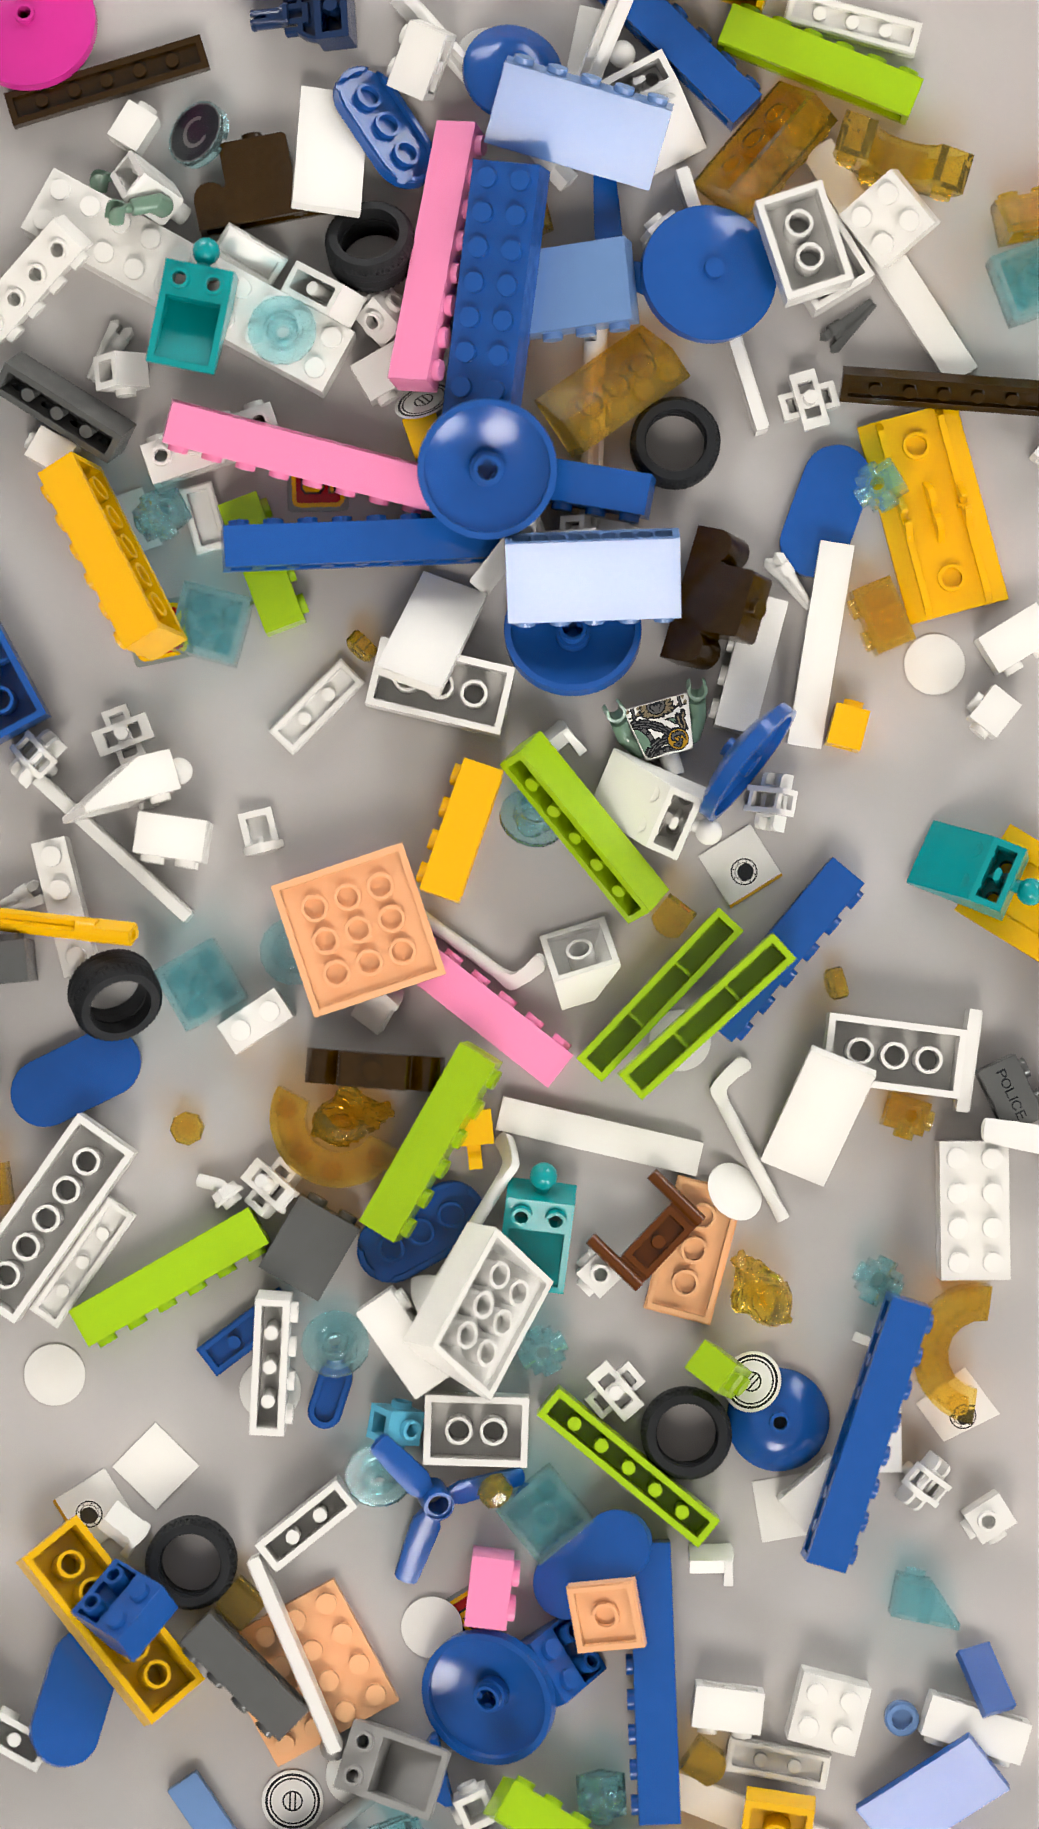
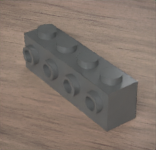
(65, 407)
(244, 1674)

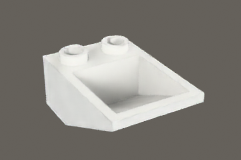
(682, 135)
(140, 783)
(648, 798)

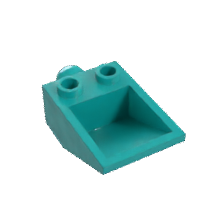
(188, 316)
(968, 869)
(541, 1220)

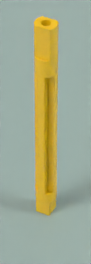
(68, 927)

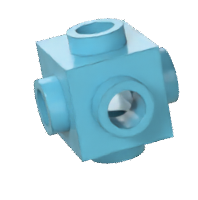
(396, 1420)

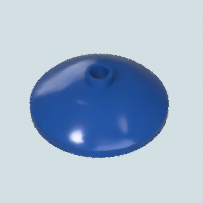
(488, 53)
(798, 1440)

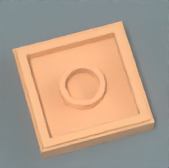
(606, 1615)

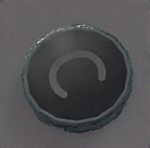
(198, 134)

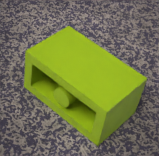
(719, 1370)

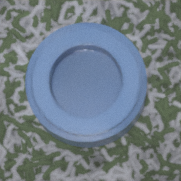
(901, 1718)

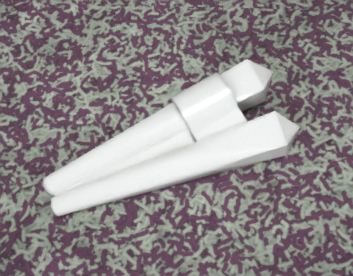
(111, 342)
(785, 574)
(22, 897)

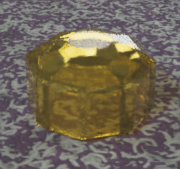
(361, 646)
(835, 983)
(187, 1128)
(495, 1490)

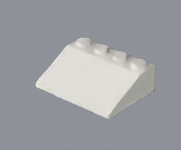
(479, 1309)

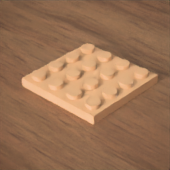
(358, 930)
(340, 1659)

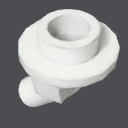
(225, 1195)

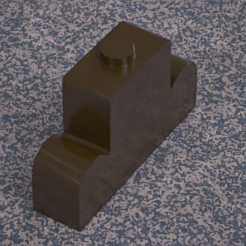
(255, 189)
(716, 600)
(373, 1069)

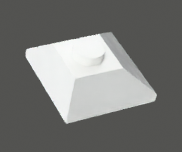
(580, 961)

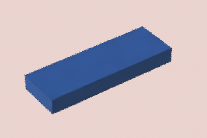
(230, 1342)

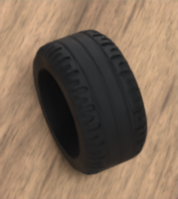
(374, 273)
(675, 407)
(104, 970)
(686, 1469)
(211, 1531)

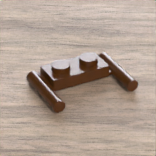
(656, 1241)

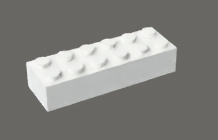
(57, 1209)

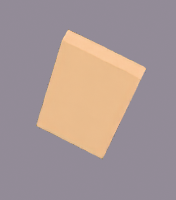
(692, 1275)

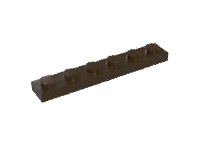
(109, 81)
(939, 391)

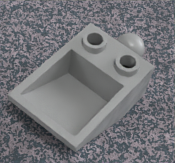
(392, 1769)

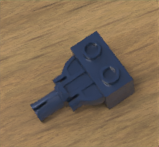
(316, 21)

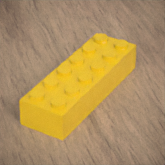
(111, 557)
(63, 1572)

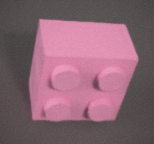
(489, 1588)

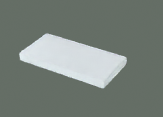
(326, 158)
(431, 633)
(818, 1115)

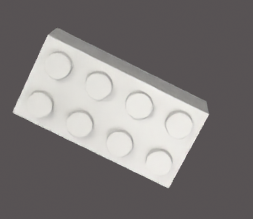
(471, 699)
(902, 1053)
(972, 1210)

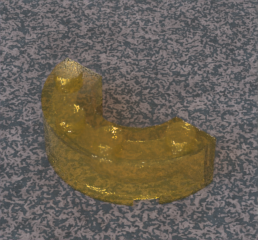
(872, 152)
(315, 1161)
(934, 1376)

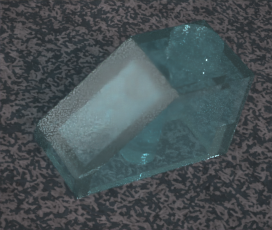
(919, 1600)

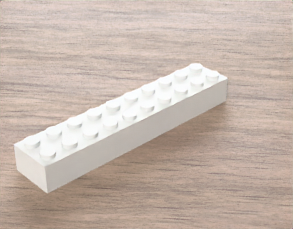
(135, 261)

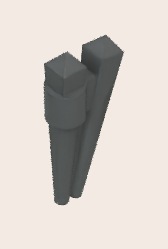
(843, 329)

